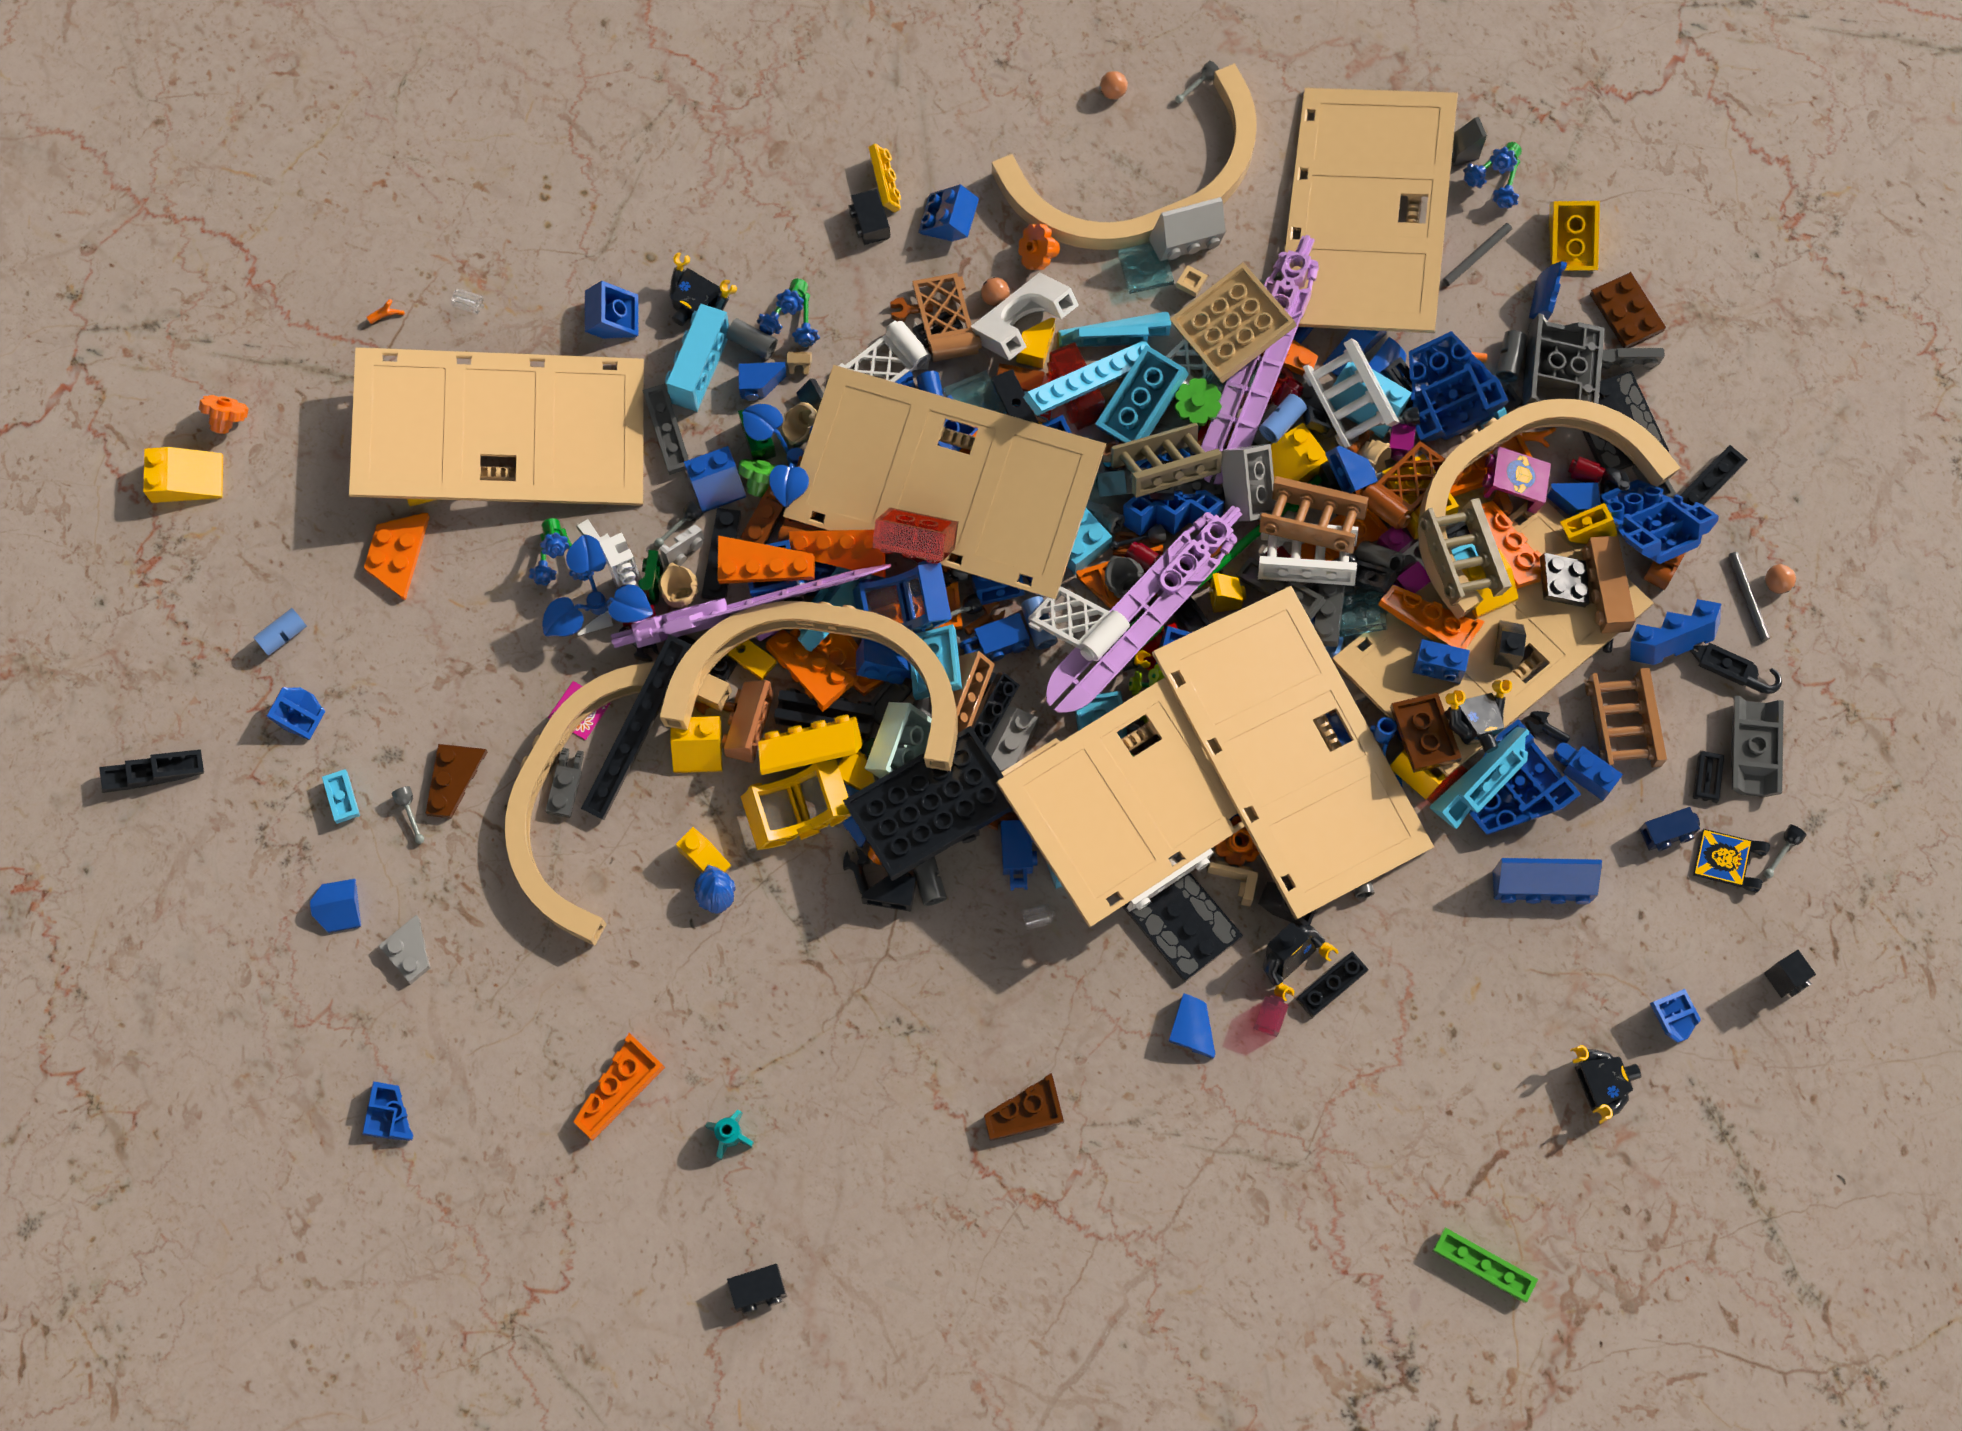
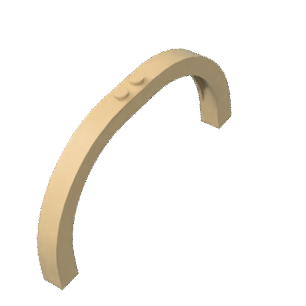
(1137, 231)
(1594, 418)
(825, 618)
(538, 765)

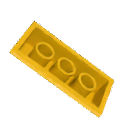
(809, 745)

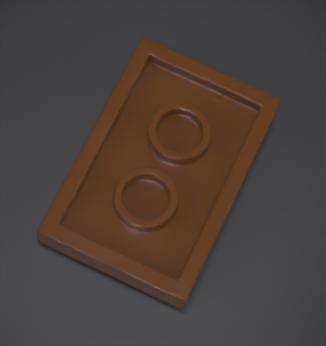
(1627, 310)
(1425, 732)

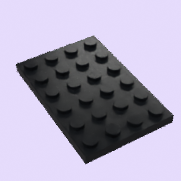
(926, 809)

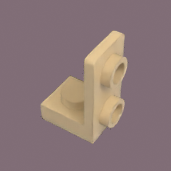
(1242, 873)

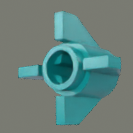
(731, 1139)

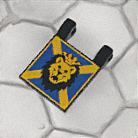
(1726, 859)

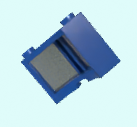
(908, 598)

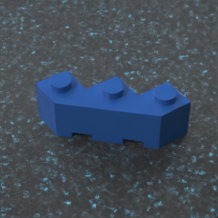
(1173, 515)
(1677, 633)

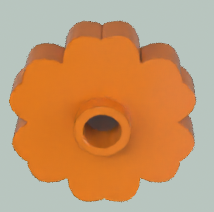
(1037, 247)
(222, 412)
(1236, 854)

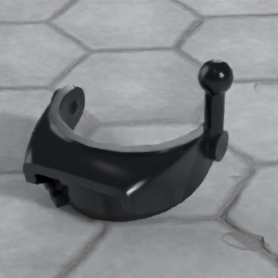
(1614, 479)

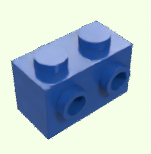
(991, 591)
(1441, 661)

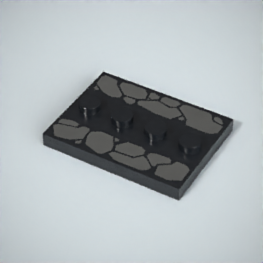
(1626, 397)
(1186, 926)

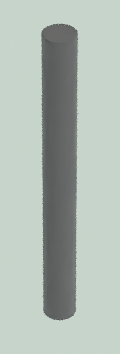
(1477, 254)
(1749, 596)

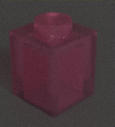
(1271, 1015)

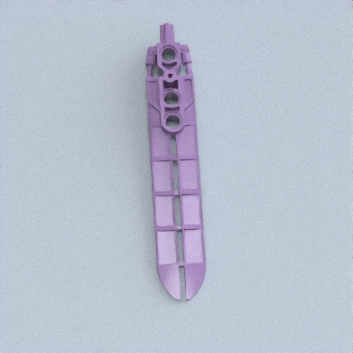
(1295, 302)
(1197, 557)
(711, 613)

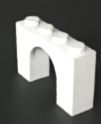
(1036, 295)

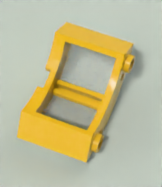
(796, 805)

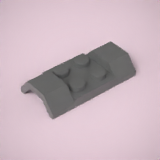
(1757, 747)

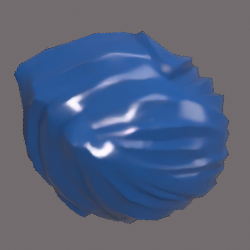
(714, 890)

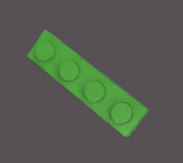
(1485, 1265)

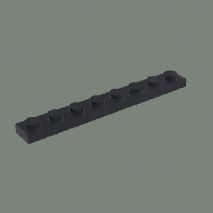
(635, 729)

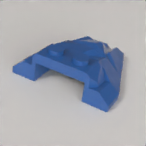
(1451, 388)
(1657, 523)
(1529, 794)

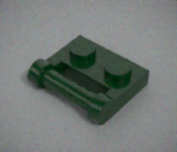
(653, 570)

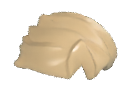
(798, 423)
(1376, 453)
(678, 586)

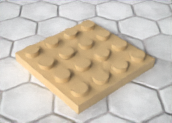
(1233, 322)

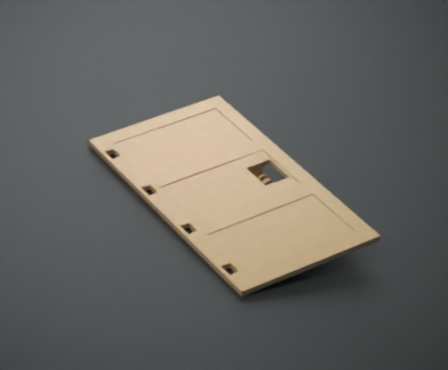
(1359, 163)
(431, 420)
(1013, 494)
(1556, 631)
(1320, 807)
(1117, 817)

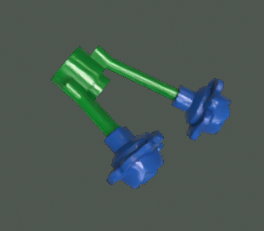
(1503, 160)
(790, 302)
(553, 543)

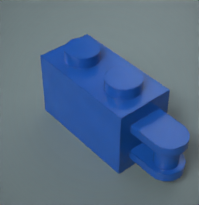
(999, 638)
(881, 663)
(1587, 769)
(1017, 853)

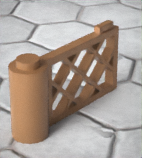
(955, 342)

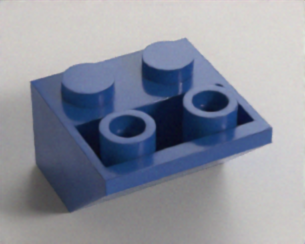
(949, 213)

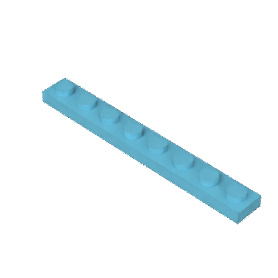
(1083, 380)

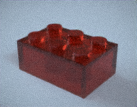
(1086, 408)
(915, 535)

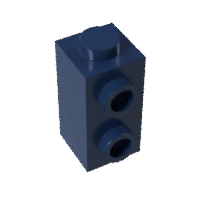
(1670, 828)

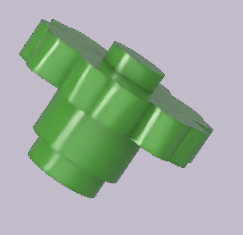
(1198, 401)
(758, 475)

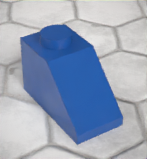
(759, 379)
(1350, 469)
(1574, 497)

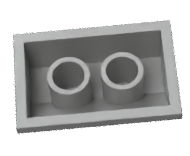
(1189, 229)
(1248, 480)
(1012, 737)

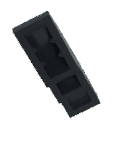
(151, 771)

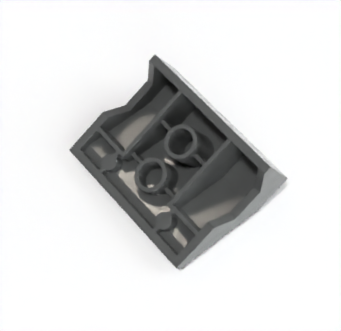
(1562, 361)

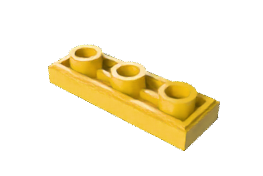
(885, 178)
(753, 659)

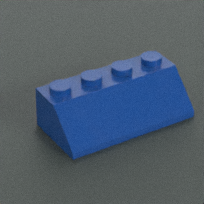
(1546, 880)

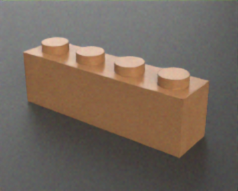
(1609, 584)
(975, 674)

